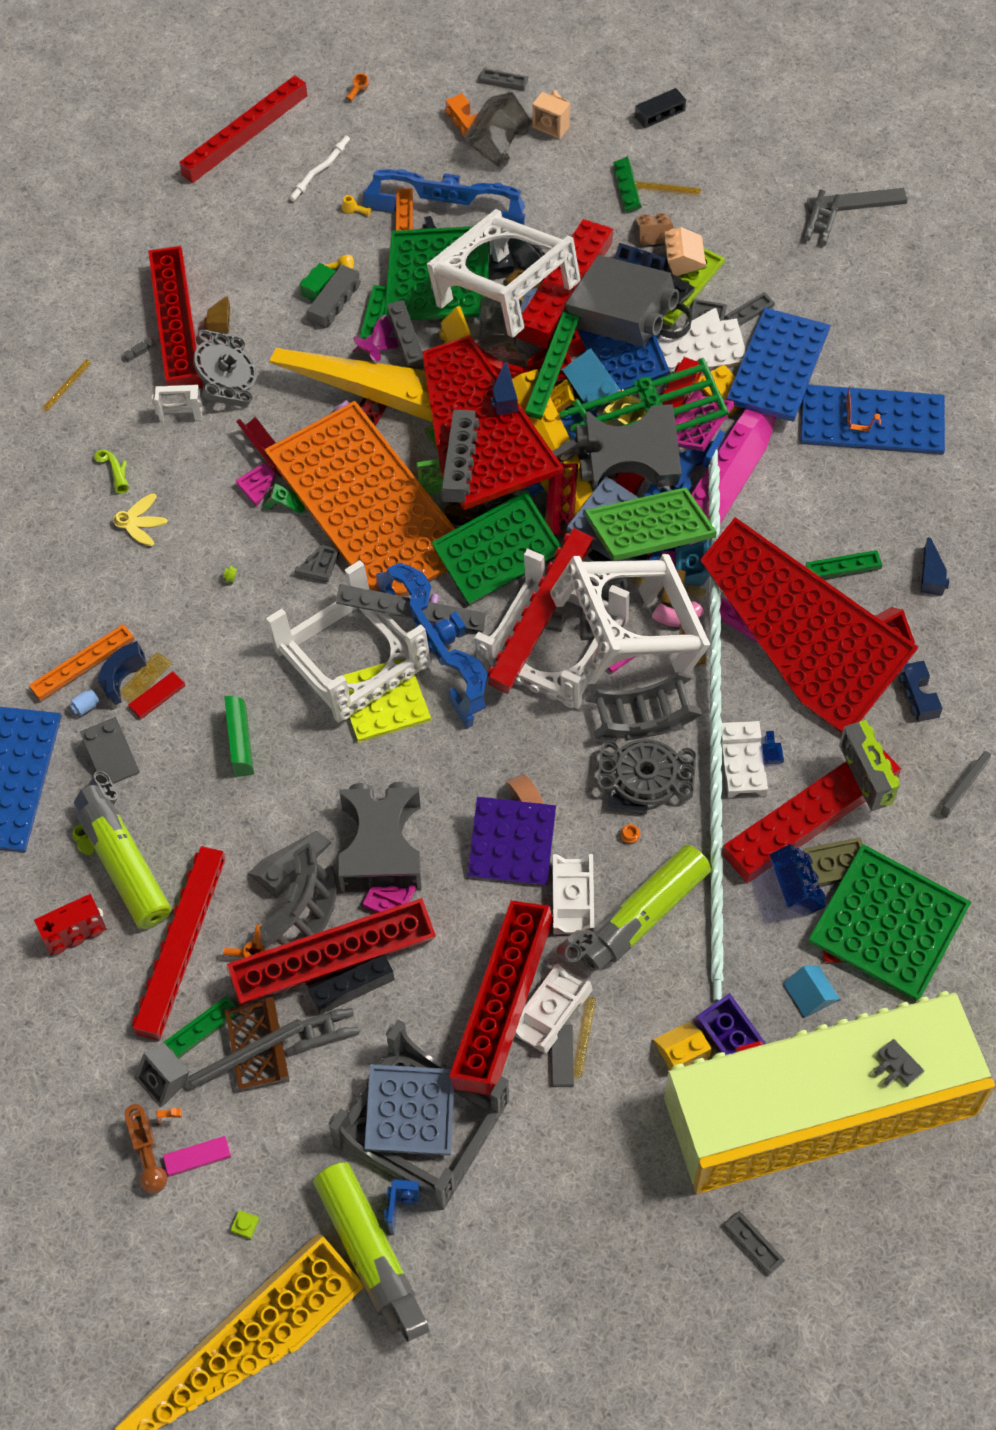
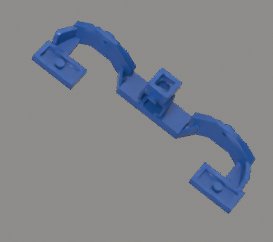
(446, 191)
(688, 462)
(438, 637)

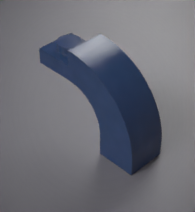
(118, 667)

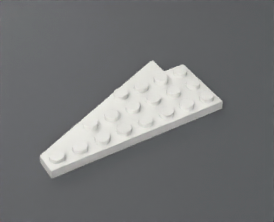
(709, 339)

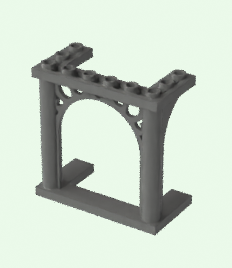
(345, 1123)

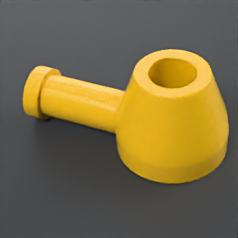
(350, 206)
(346, 260)

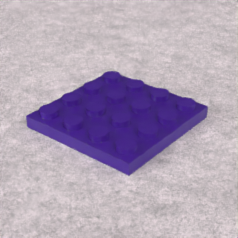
(512, 840)

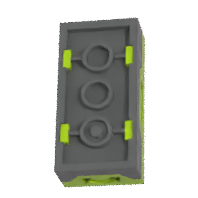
(869, 765)

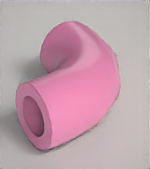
(668, 617)

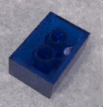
(798, 880)

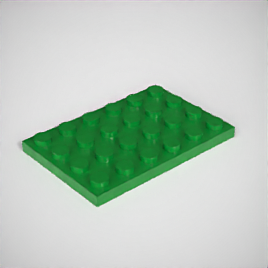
(492, 547)

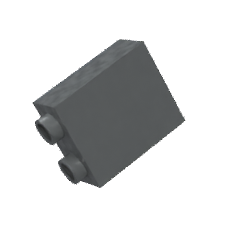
(622, 300)

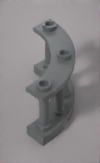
(647, 727)
(309, 876)

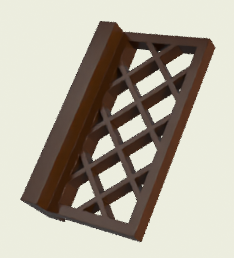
(277, 1051)

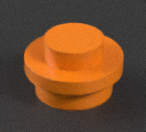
(630, 833)

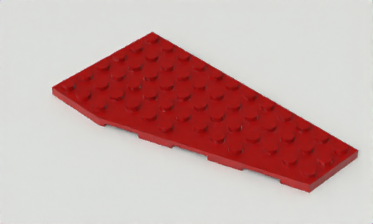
(507, 447)
(815, 635)

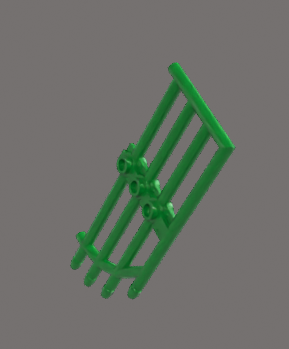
(649, 397)

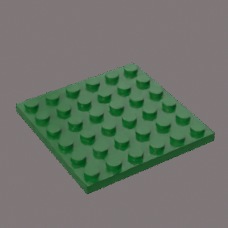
(410, 276)
(890, 922)

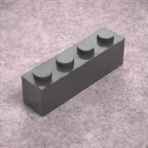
(333, 296)
(405, 335)

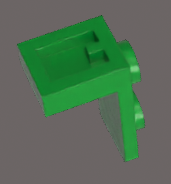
(282, 496)

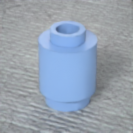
(84, 702)

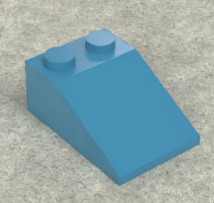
(590, 378)

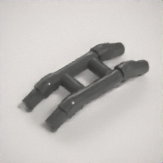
(828, 213)
(331, 1033)

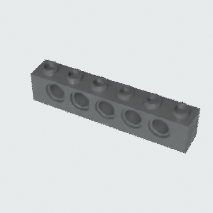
(459, 456)

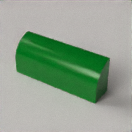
(239, 736)

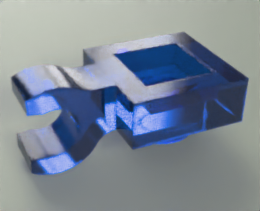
(771, 751)

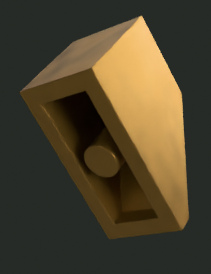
(218, 317)

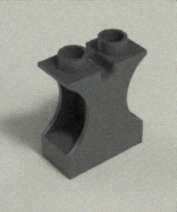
(638, 448)
(379, 850)

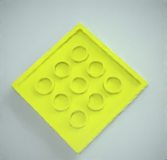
(393, 711)

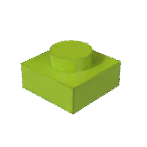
(245, 1224)

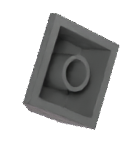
(161, 1073)

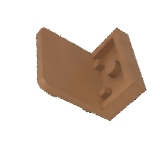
(653, 228)

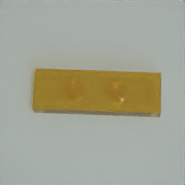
(146, 676)

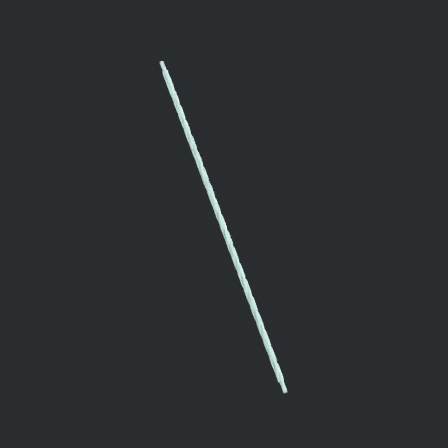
(715, 748)

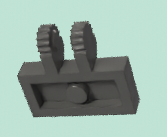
(899, 1062)

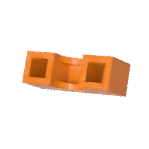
(459, 110)

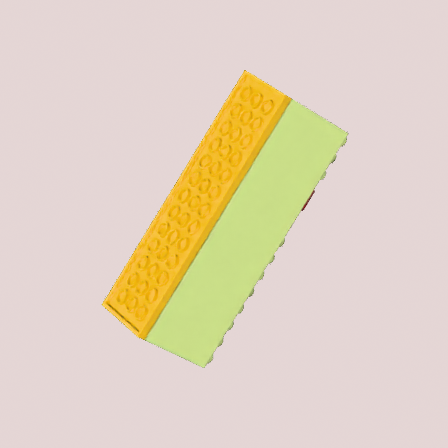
(820, 1092)

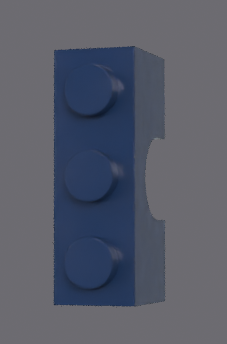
(641, 257)
(922, 705)

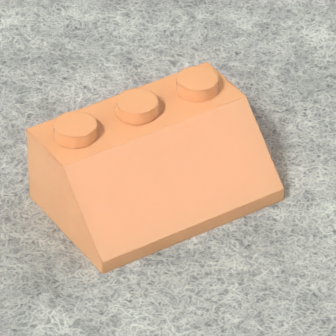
(684, 251)

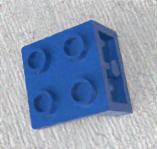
(403, 1191)

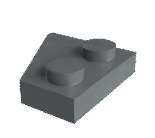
(320, 564)

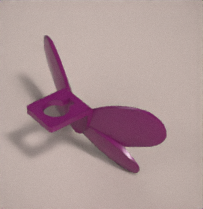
(378, 340)

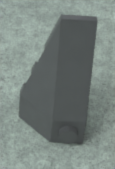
(278, 869)

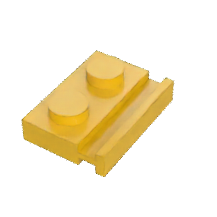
(562, 396)

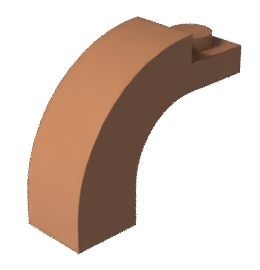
(523, 790)

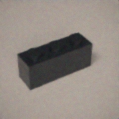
(660, 108)

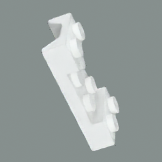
(743, 758)
(573, 894)
(551, 1008)

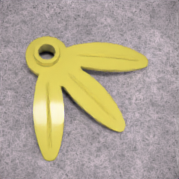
(132, 520)

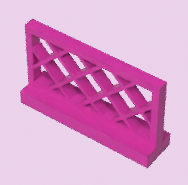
(691, 414)

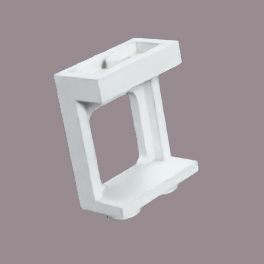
(193, 400)

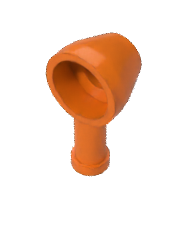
(358, 79)

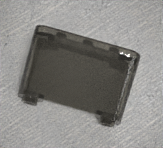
(496, 127)
(494, 335)

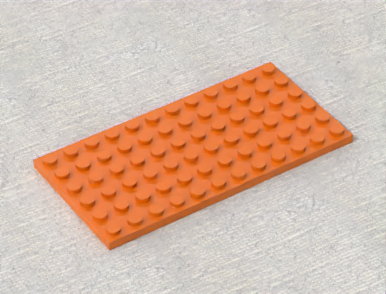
(362, 495)

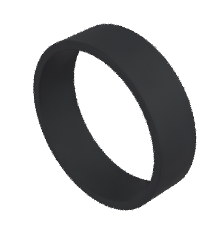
(678, 334)

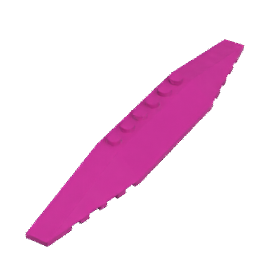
(736, 462)

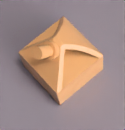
(551, 114)

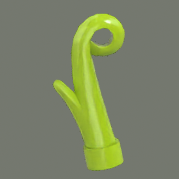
(120, 483)

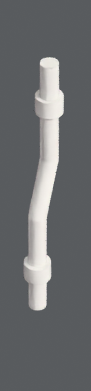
(301, 187)

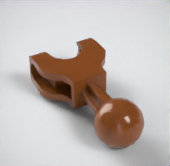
(153, 1178)

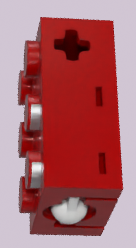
(70, 924)

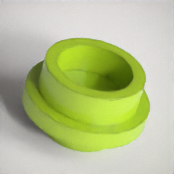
(230, 574)

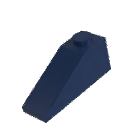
(504, 393)
(933, 571)

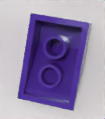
(726, 1026)

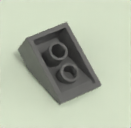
(110, 750)

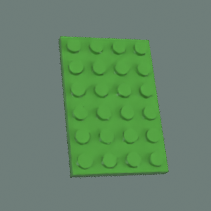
(650, 524)

